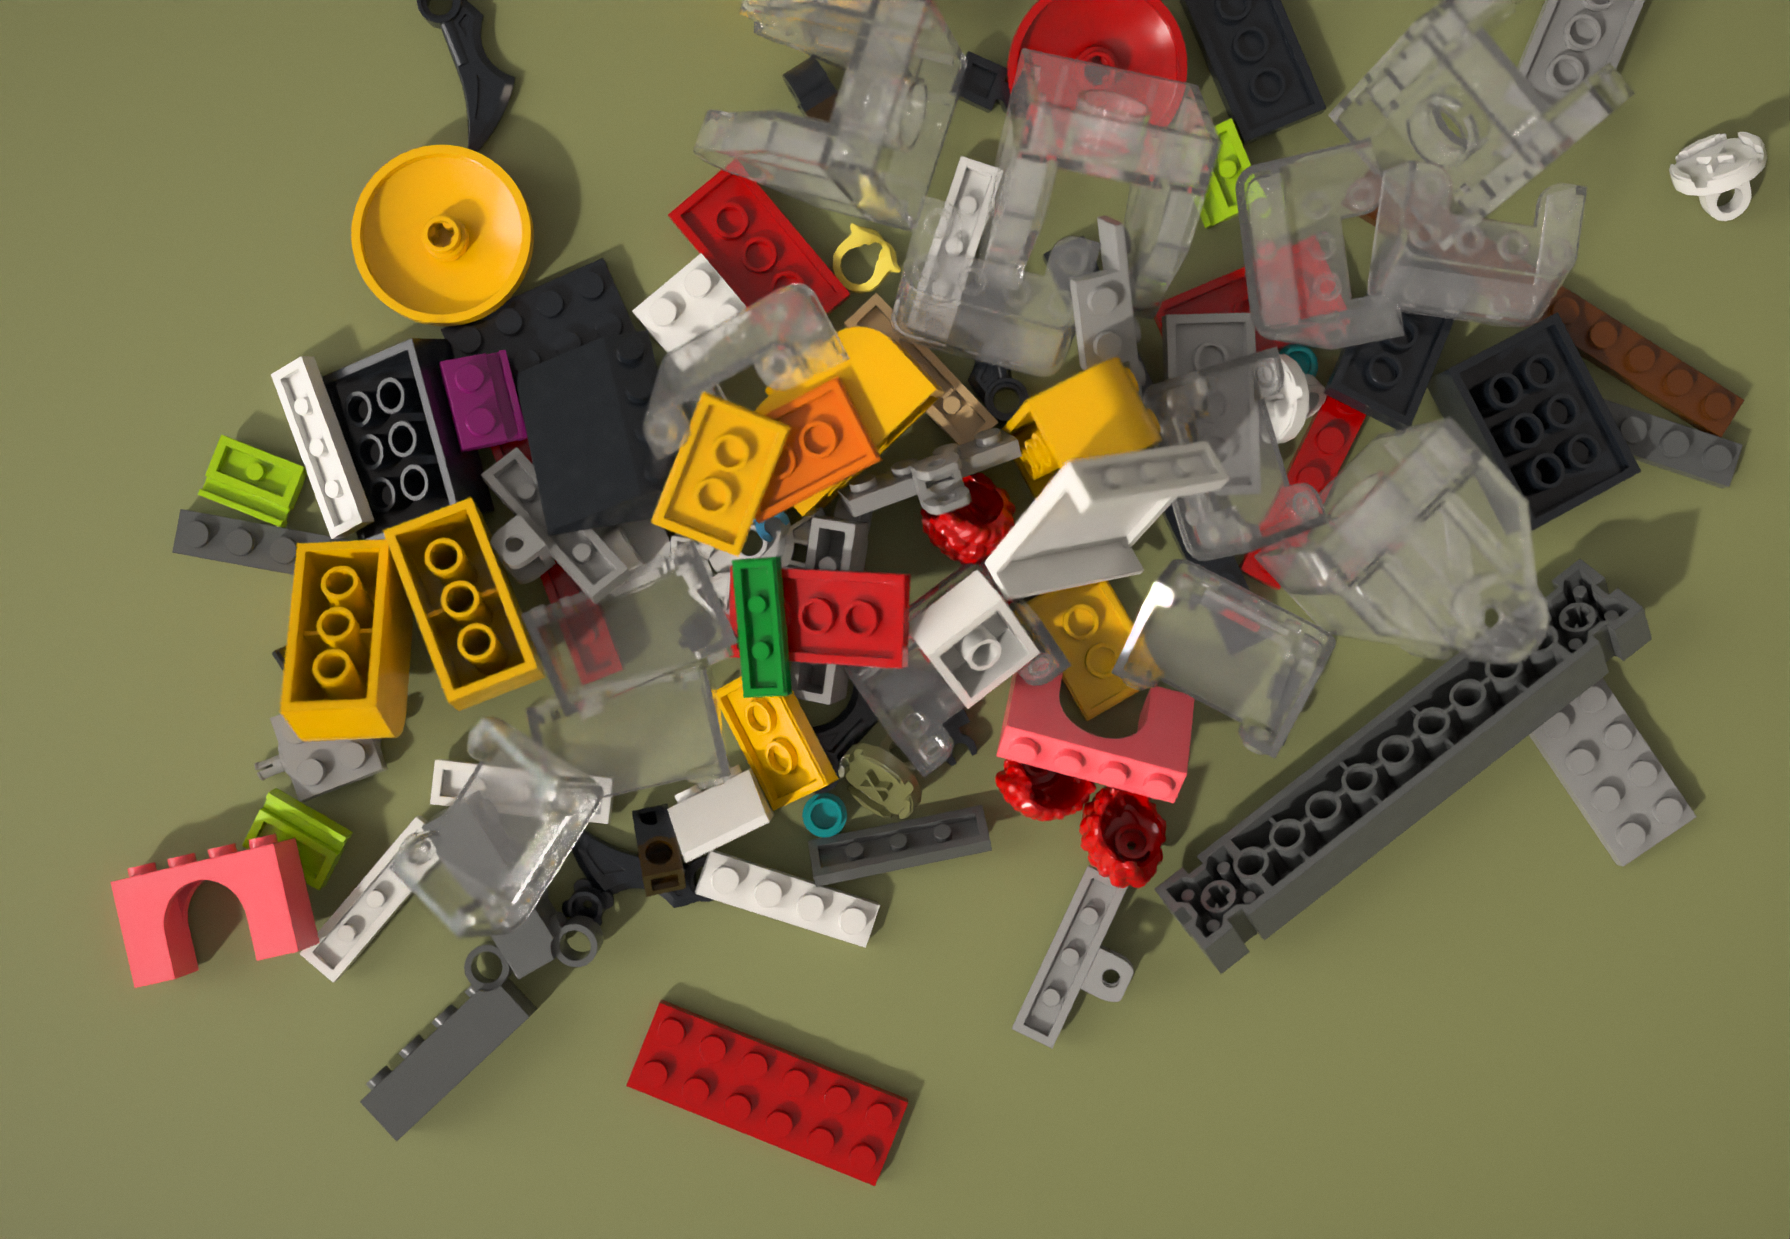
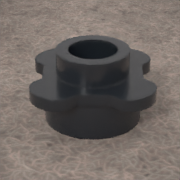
(585, 891)

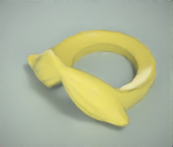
(884, 266)

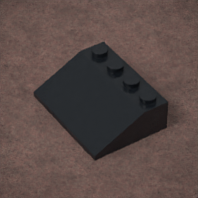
(1538, 419)
(588, 433)
(404, 435)

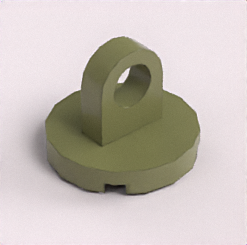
(881, 779)

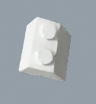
(719, 813)

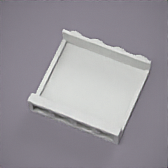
(1094, 515)

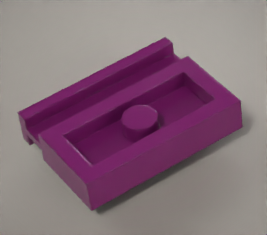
(483, 400)

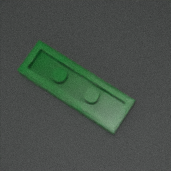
(761, 627)

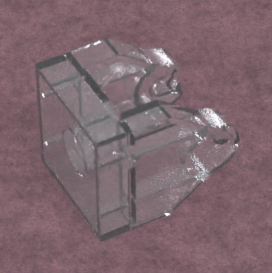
(886, 119)
(1504, 123)
(1111, 128)
(1419, 551)

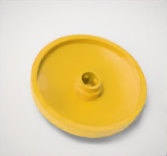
(442, 235)

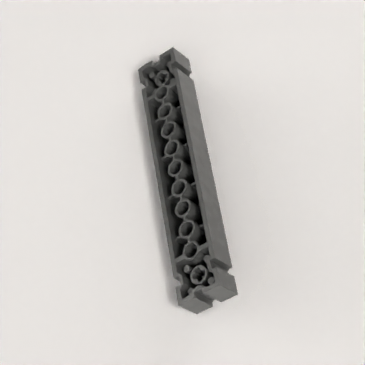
(1397, 771)

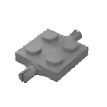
(321, 765)

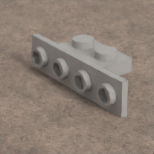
(1105, 306)

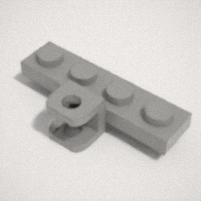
(934, 478)
(579, 552)
(1076, 961)

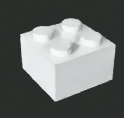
(688, 304)
(972, 639)

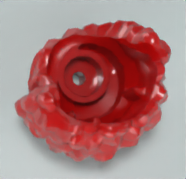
(974, 529)
(1042, 792)
(1122, 820)

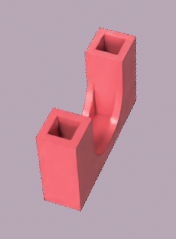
(1144, 763)
(156, 905)

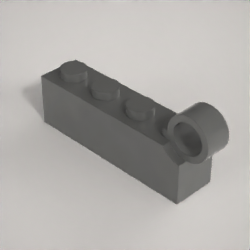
(542, 933)
(450, 1052)

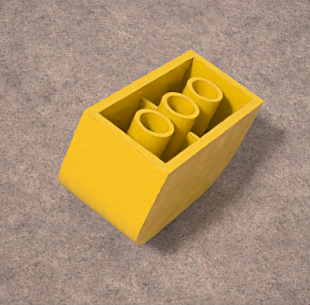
(884, 386)
(1079, 420)
(464, 604)
(347, 643)

